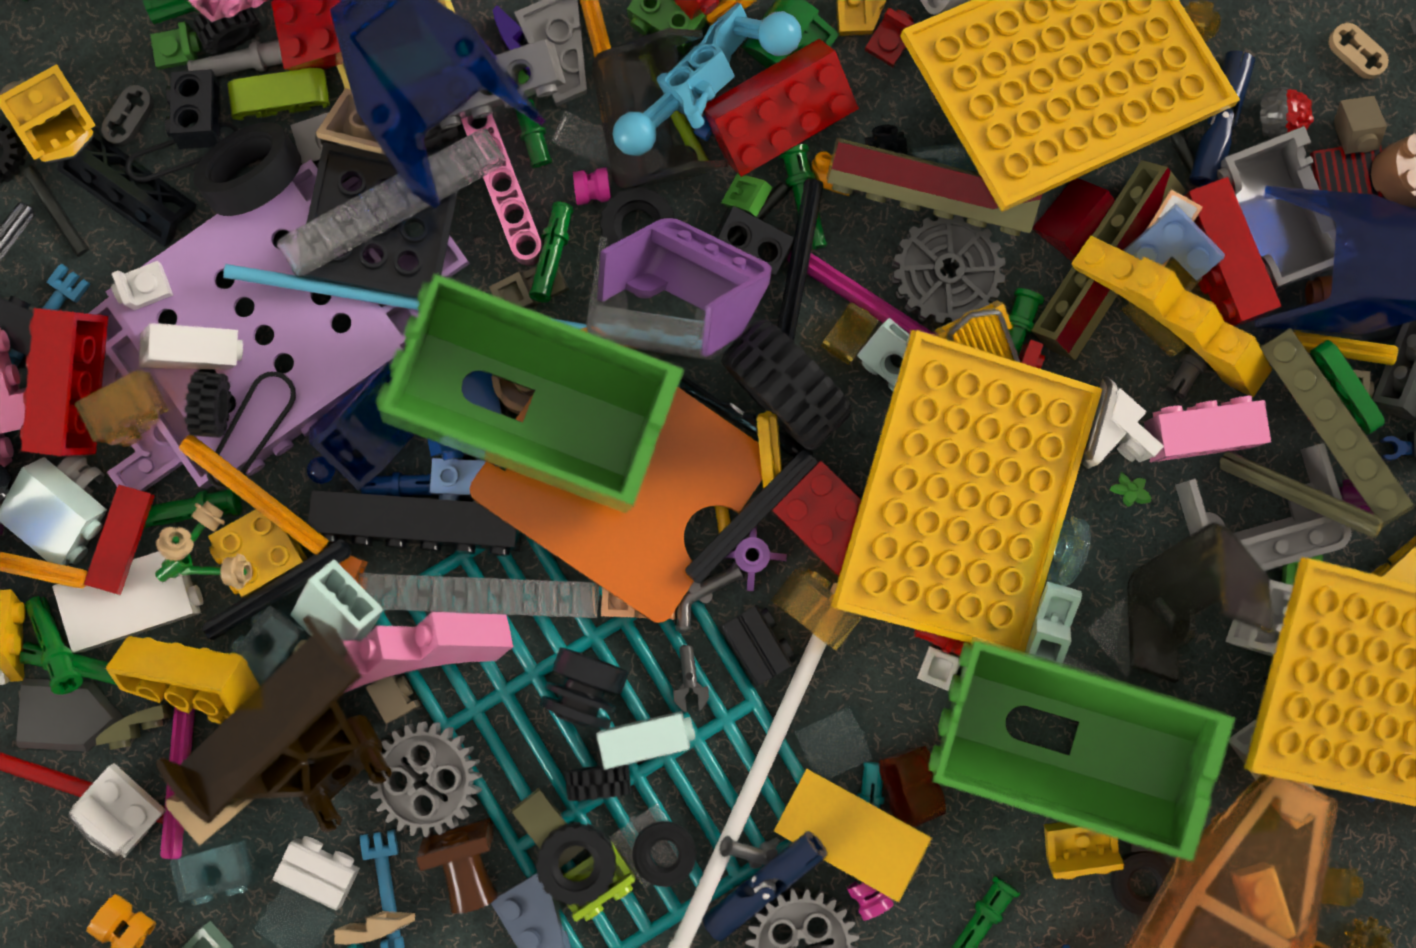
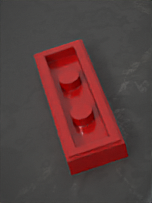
(119, 539)

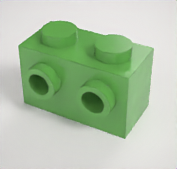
(662, 14)

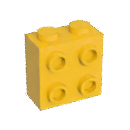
(262, 544)

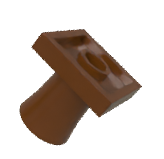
(464, 870)

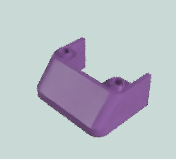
(692, 267)

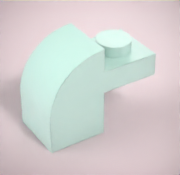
(1052, 623)

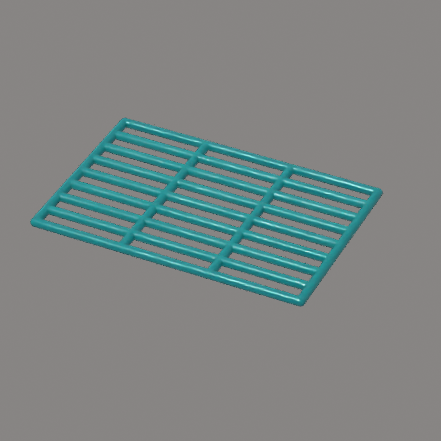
(577, 810)

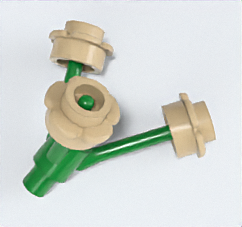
(177, 544)

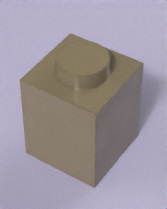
(1360, 125)

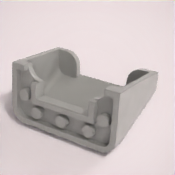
(1288, 237)

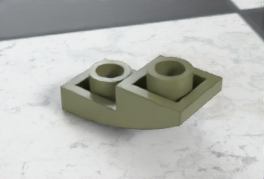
(128, 728)
(540, 818)

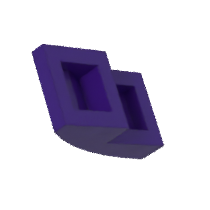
(509, 31)

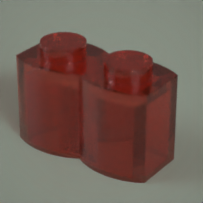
(911, 786)

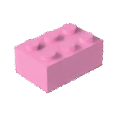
(1209, 428)

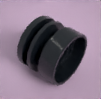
(584, 689)

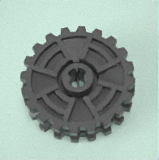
(924, 256)

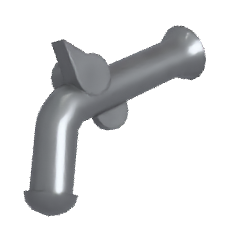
(703, 592)
(757, 856)

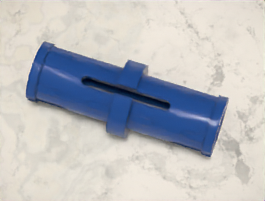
(398, 485)

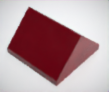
(1074, 216)

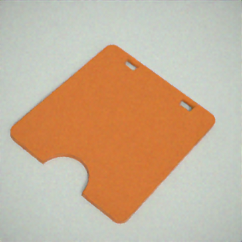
(641, 552)

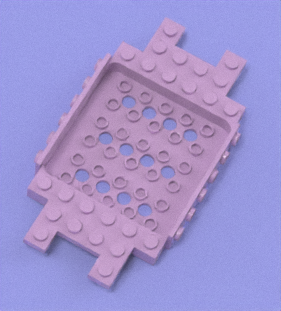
(325, 361)

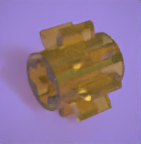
(1204, 18)
(1360, 933)

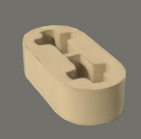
(1364, 45)

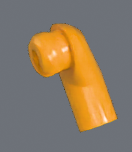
(820, 167)

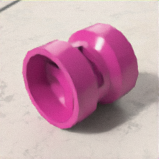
(591, 186)
(871, 901)

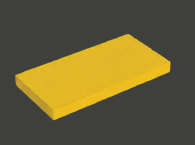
(855, 834)

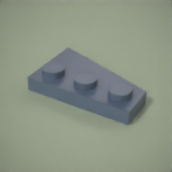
(531, 916)

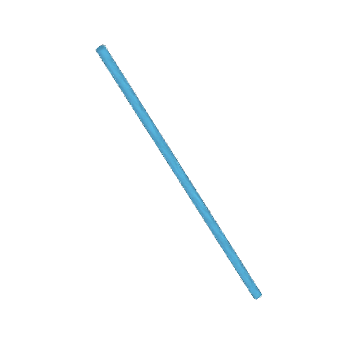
(328, 288)

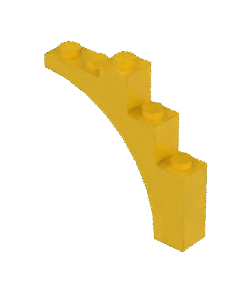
(1193, 319)

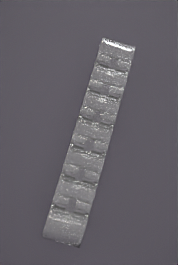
(387, 204)
(482, 595)

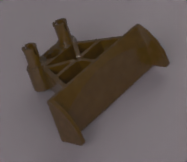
(286, 739)

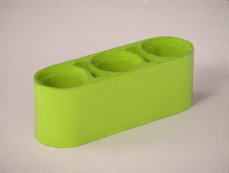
(278, 92)

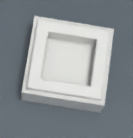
(938, 668)

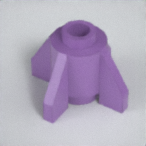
(758, 565)

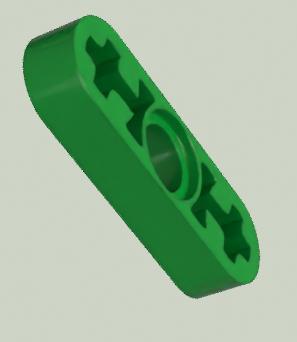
(1347, 386)

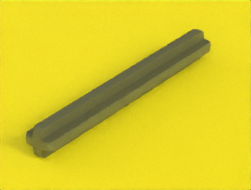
(1301, 494)

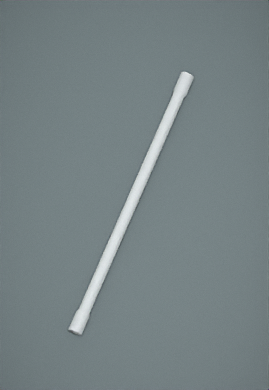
(750, 790)

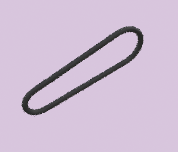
(270, 432)

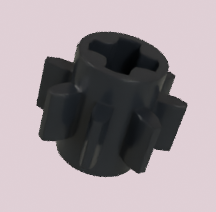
(888, 138)

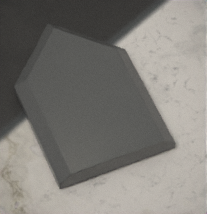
(63, 720)

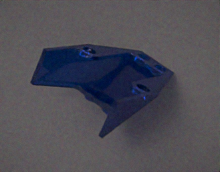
(410, 71)
(1370, 266)

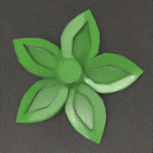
(1132, 491)

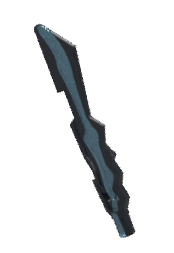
(736, 415)

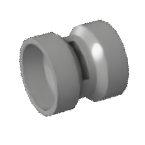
(80, 472)

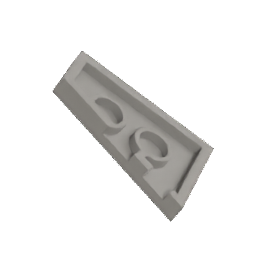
(559, 24)

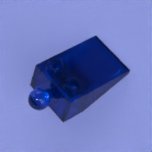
(358, 428)

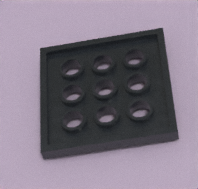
(385, 276)

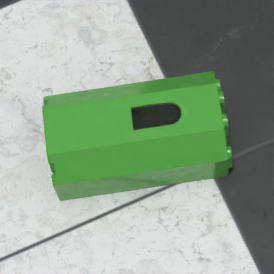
(591, 405)
(1136, 760)

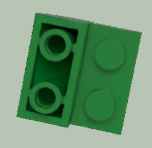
(812, 28)

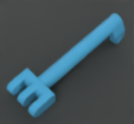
(63, 291)
(380, 854)

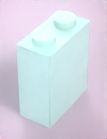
(51, 513)
(338, 602)
(645, 739)

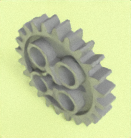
(444, 754)
(797, 913)

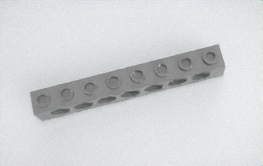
(545, 77)

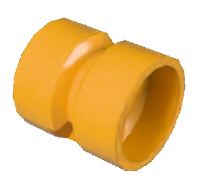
(112, 918)

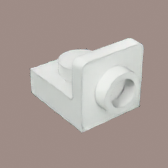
(141, 286)

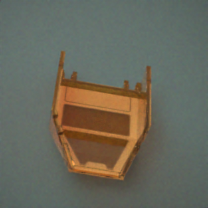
(1251, 877)

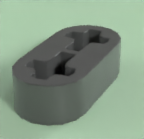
(121, 110)

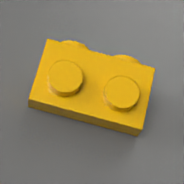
(1080, 851)

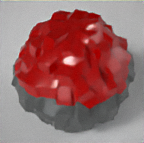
(1285, 111)

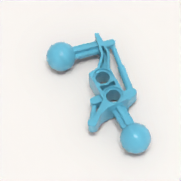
(704, 74)

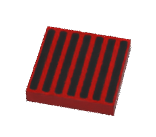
(1343, 171)

